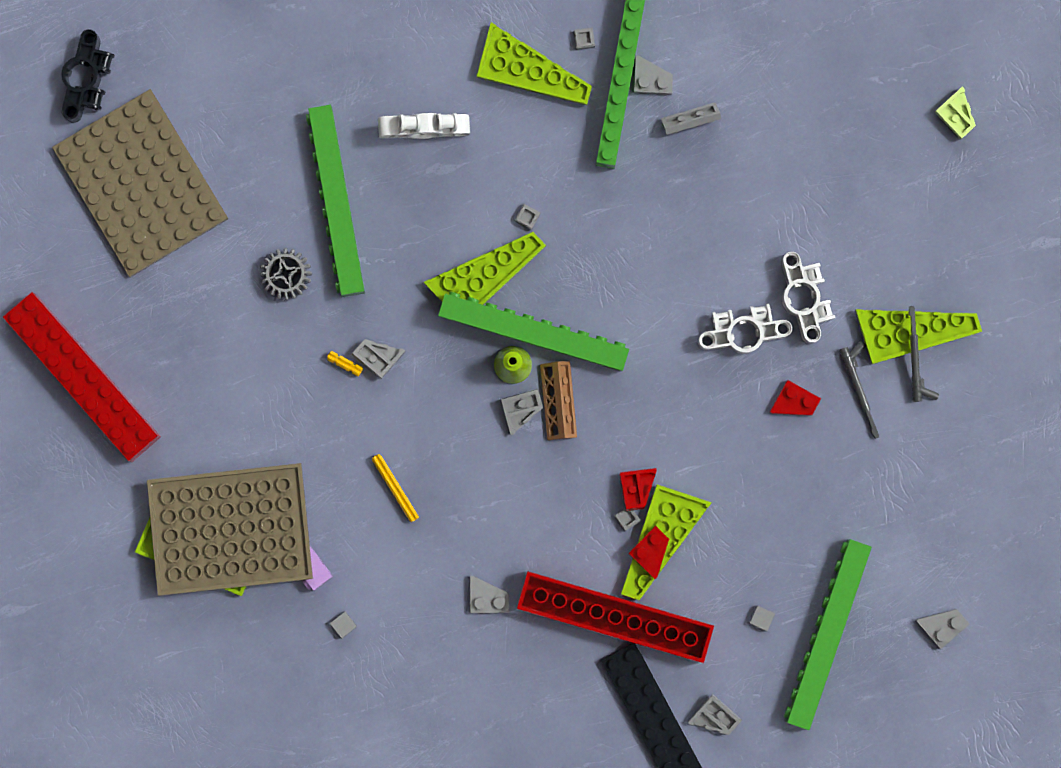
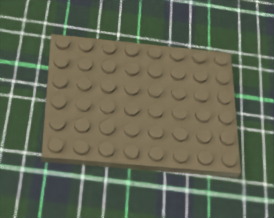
(140, 183)
(229, 529)

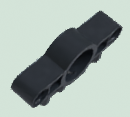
(89, 96)

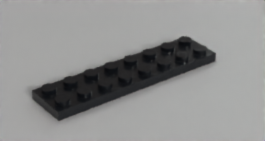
(649, 709)

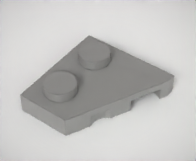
(651, 78)
(377, 357)
(521, 408)
(487, 598)
(943, 626)
(715, 716)

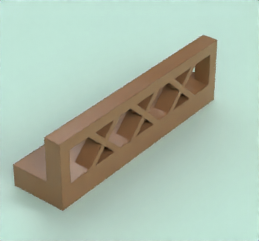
(562, 400)

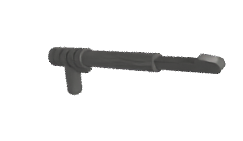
(849, 359)
(918, 382)

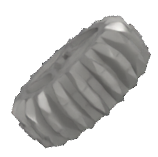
(294, 271)

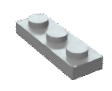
(691, 118)

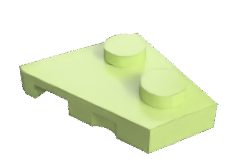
(957, 114)

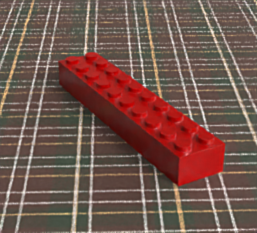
(82, 377)
(615, 617)

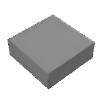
(584, 38)
(527, 216)
(627, 519)
(762, 618)
(343, 624)

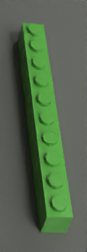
(620, 83)
(336, 201)
(533, 332)
(828, 634)

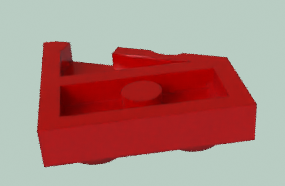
(795, 401)
(636, 487)
(651, 551)

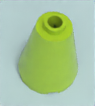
(512, 373)

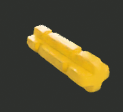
(344, 363)

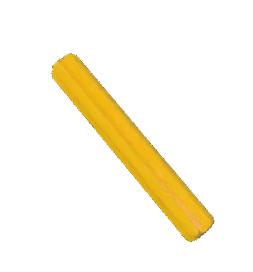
(395, 488)

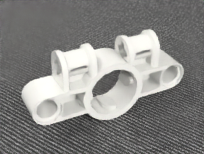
(423, 126)
(808, 276)
(765, 329)

